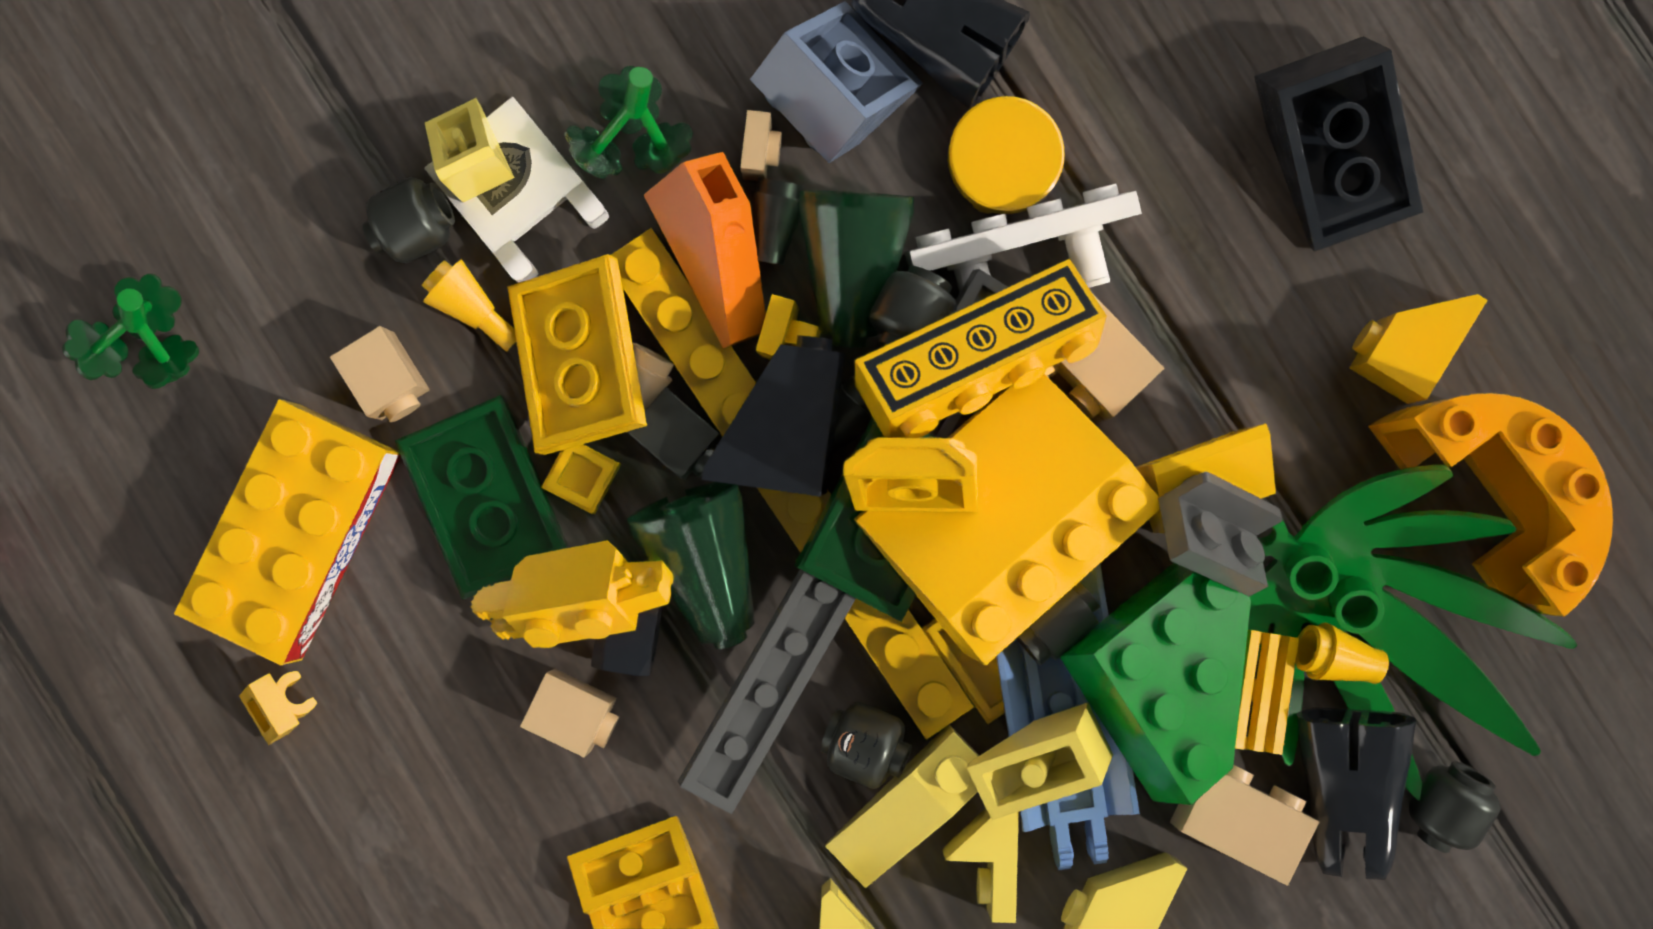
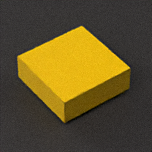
(581, 477)

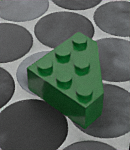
(1169, 680)

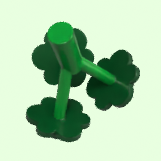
(141, 310)

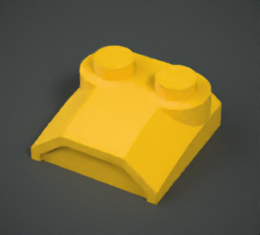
(913, 475)

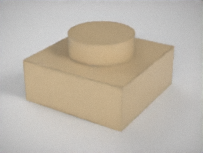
(760, 145)

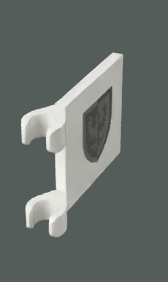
(538, 187)

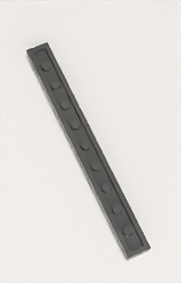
(783, 659)

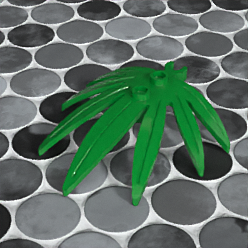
(1337, 580)

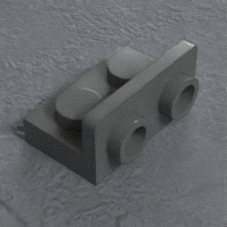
(1215, 531)

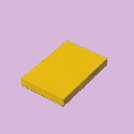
(576, 355)

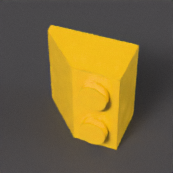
(1236, 457)

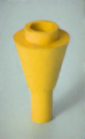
(461, 297)

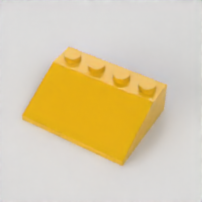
(1046, 515)

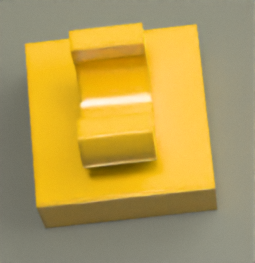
(782, 327)
(270, 707)

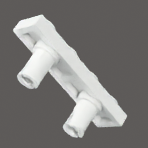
(1046, 220)

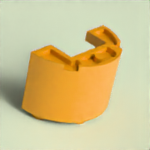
(1537, 476)

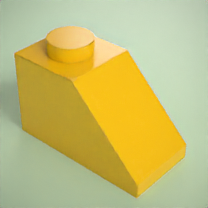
(1414, 346)

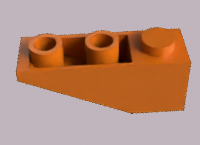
(714, 243)

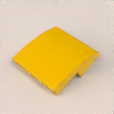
(643, 881)

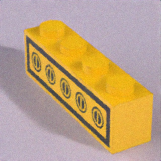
(980, 352)

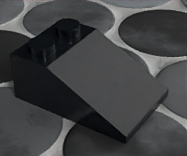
(1341, 140)

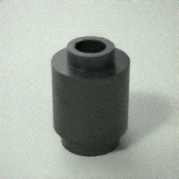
(1061, 625)

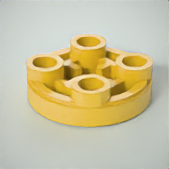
(1005, 155)

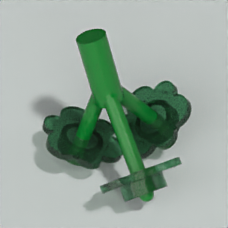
(630, 106)

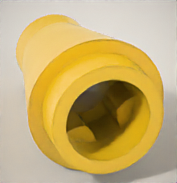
(1337, 656)

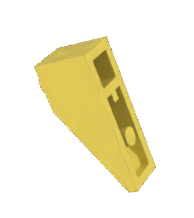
(907, 808)

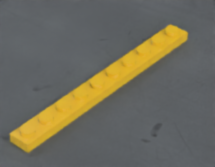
(722, 387)

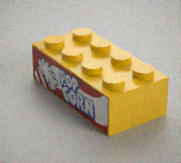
(288, 533)

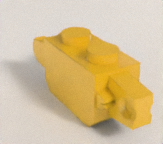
(573, 595)

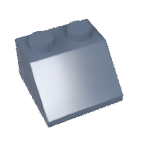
(834, 80)

